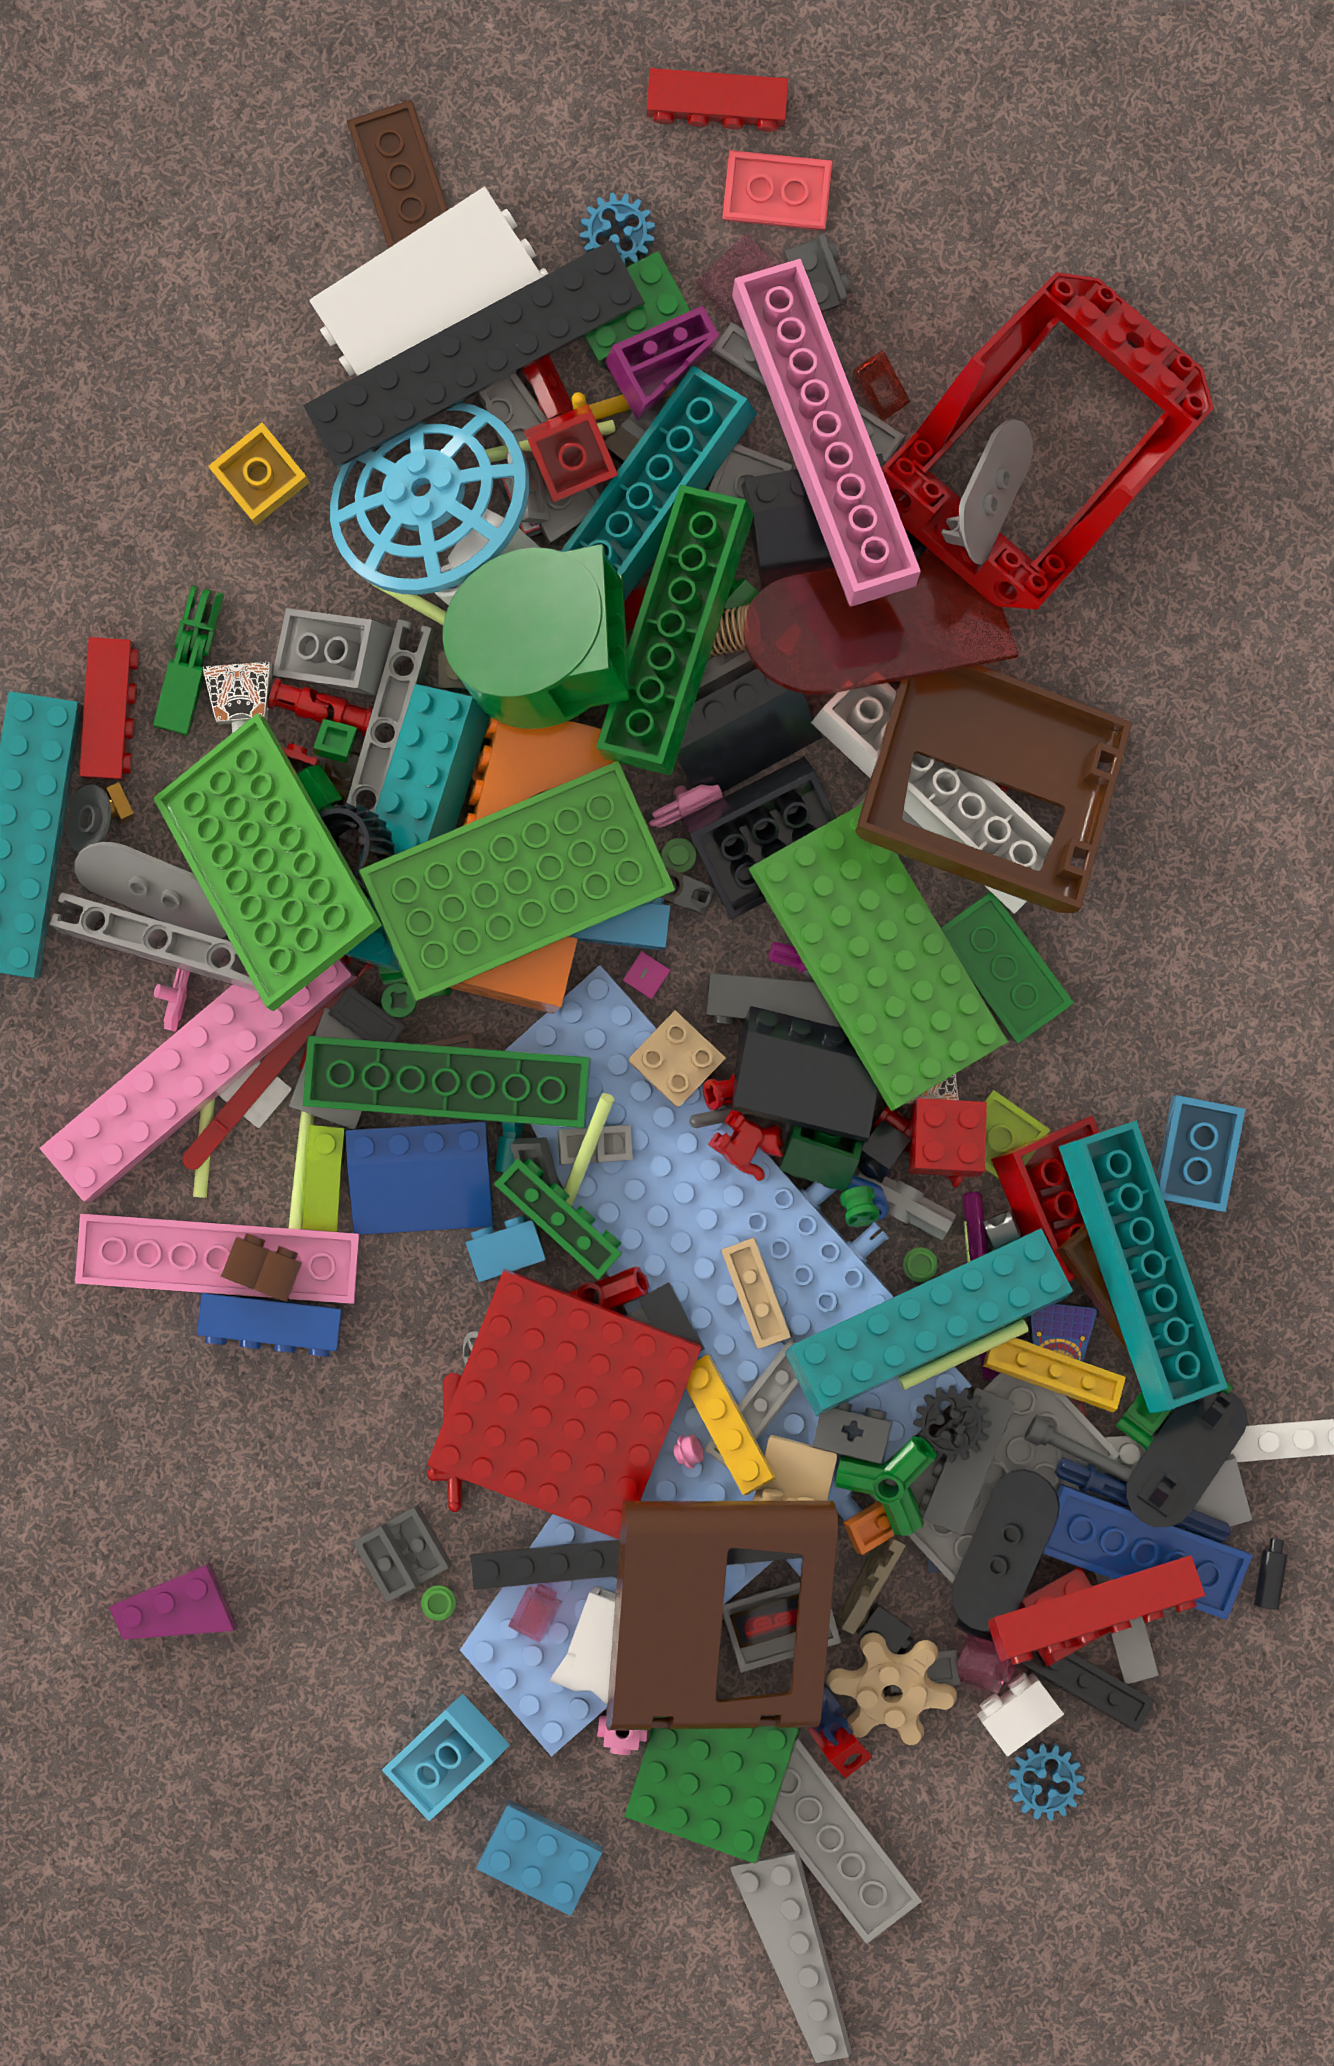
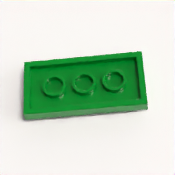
(1005, 967)

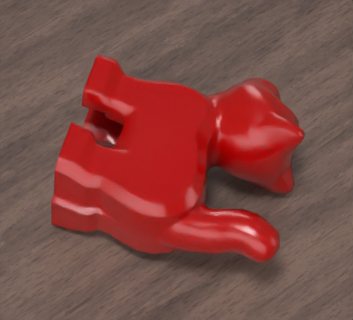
(744, 1141)

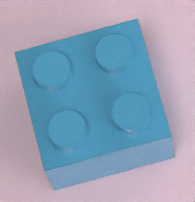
(505, 1249)

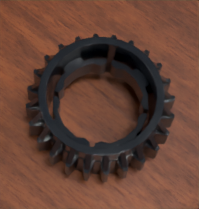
(376, 836)

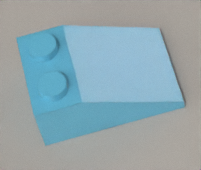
(446, 1757)

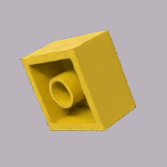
(259, 474)

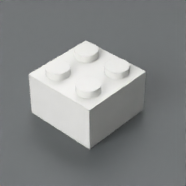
(1019, 1712)

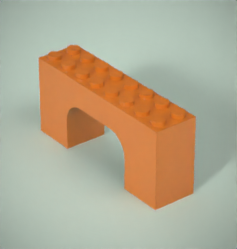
(513, 769)

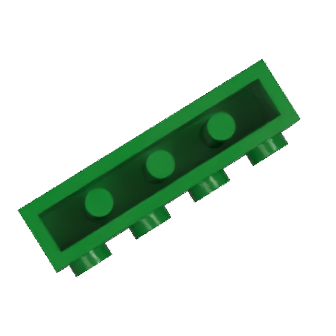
(567, 1226)

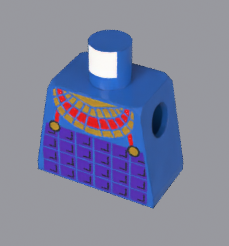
(1063, 1329)

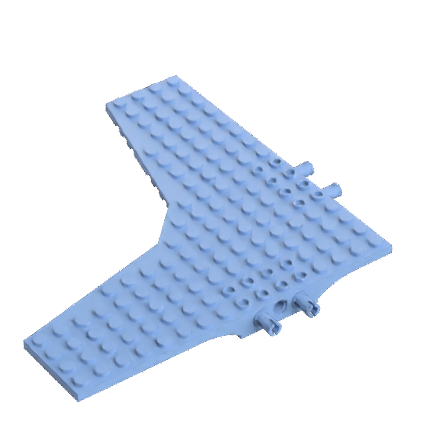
(673, 1218)

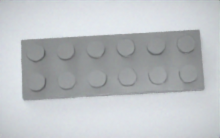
(840, 1849)

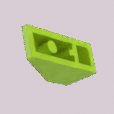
(323, 1178)

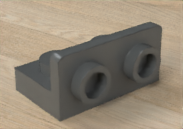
(820, 266)

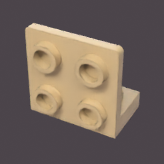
(676, 1059)
(799, 1470)

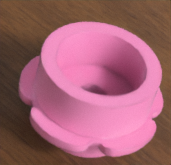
(688, 1451)

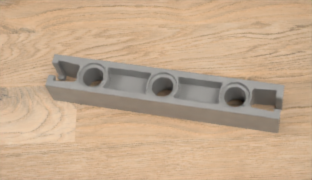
(388, 710)
(140, 936)

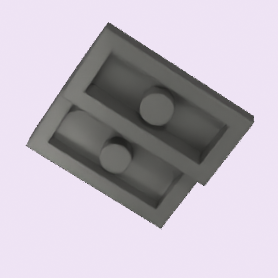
(402, 1553)

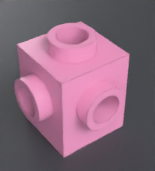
(619, 1744)

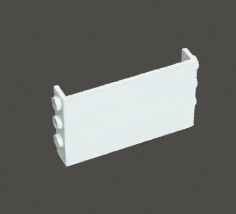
(426, 283)

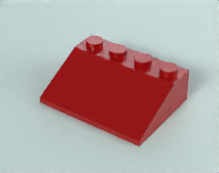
(1042, 1189)

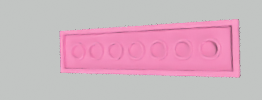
(194, 1254)

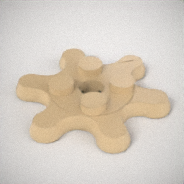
(884, 1669)

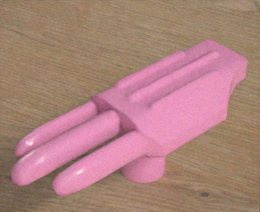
(685, 804)
(176, 996)

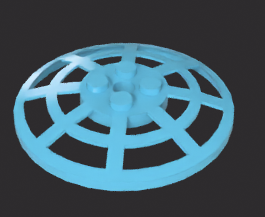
(435, 507)

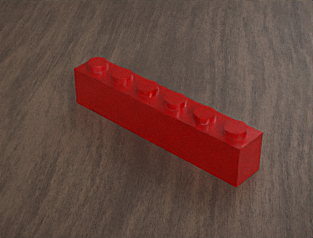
(1096, 1609)

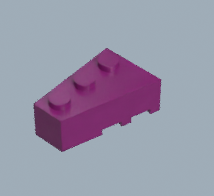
(660, 357)
(176, 1607)

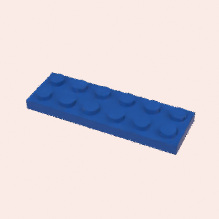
(1117, 1544)

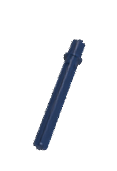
(1089, 1479)

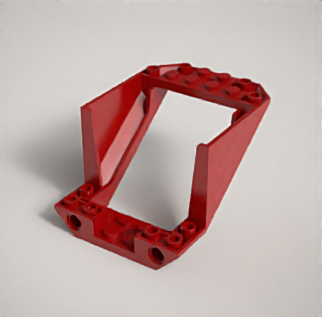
(1104, 324)

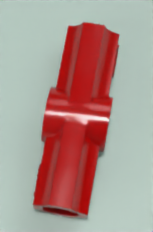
(616, 1289)

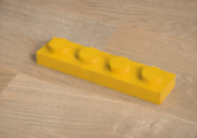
(1057, 1373)
(728, 1427)

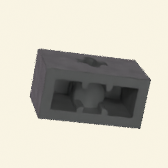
(869, 1446)

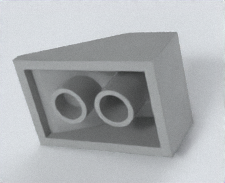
(333, 651)

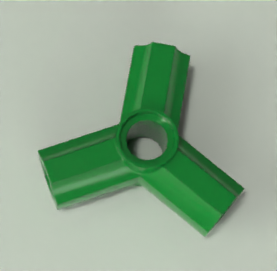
(903, 1469)

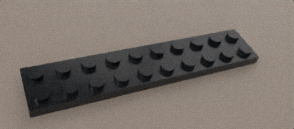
(474, 354)

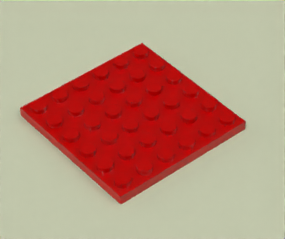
(563, 1403)

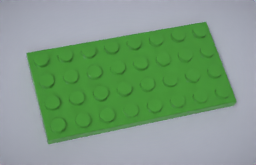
(266, 862)
(516, 881)
(878, 958)

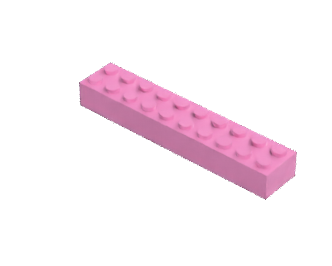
(825, 432)
(180, 1081)

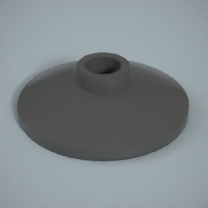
(88, 817)

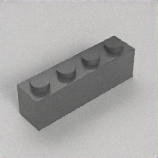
(734, 994)
(962, 1480)

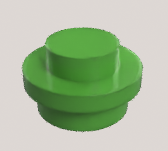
(679, 855)
(920, 1264)
(438, 1602)

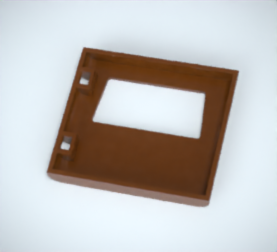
(1014, 739)
(673, 1611)

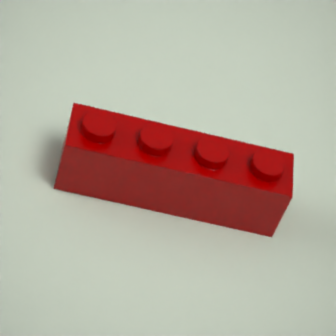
(717, 98)
(107, 709)

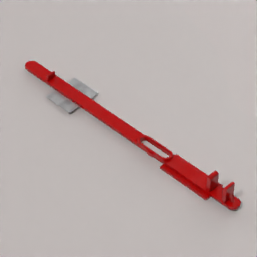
(257, 1090)

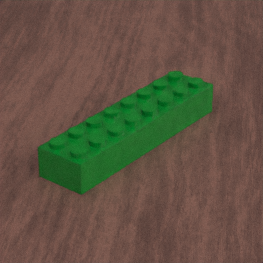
(676, 628)
(446, 1081)

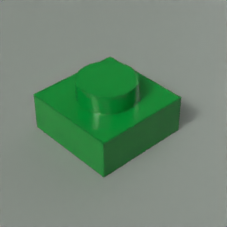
(335, 741)

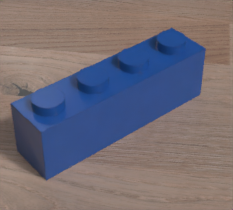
(270, 1322)

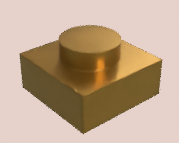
(119, 804)

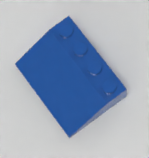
(419, 1178)

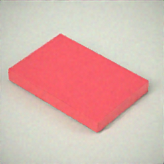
(777, 190)

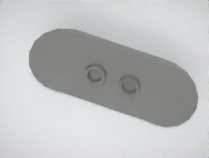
(991, 490)
(147, 886)

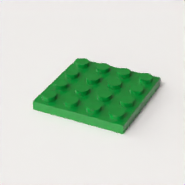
(713, 1785)

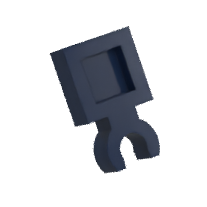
(831, 1718)

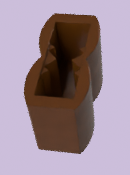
(261, 1267)

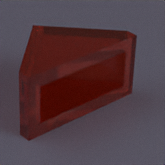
(880, 385)

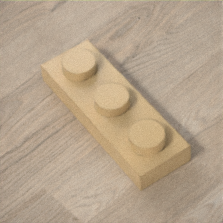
(756, 1293)

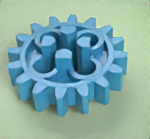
(623, 211)
(1028, 1790)

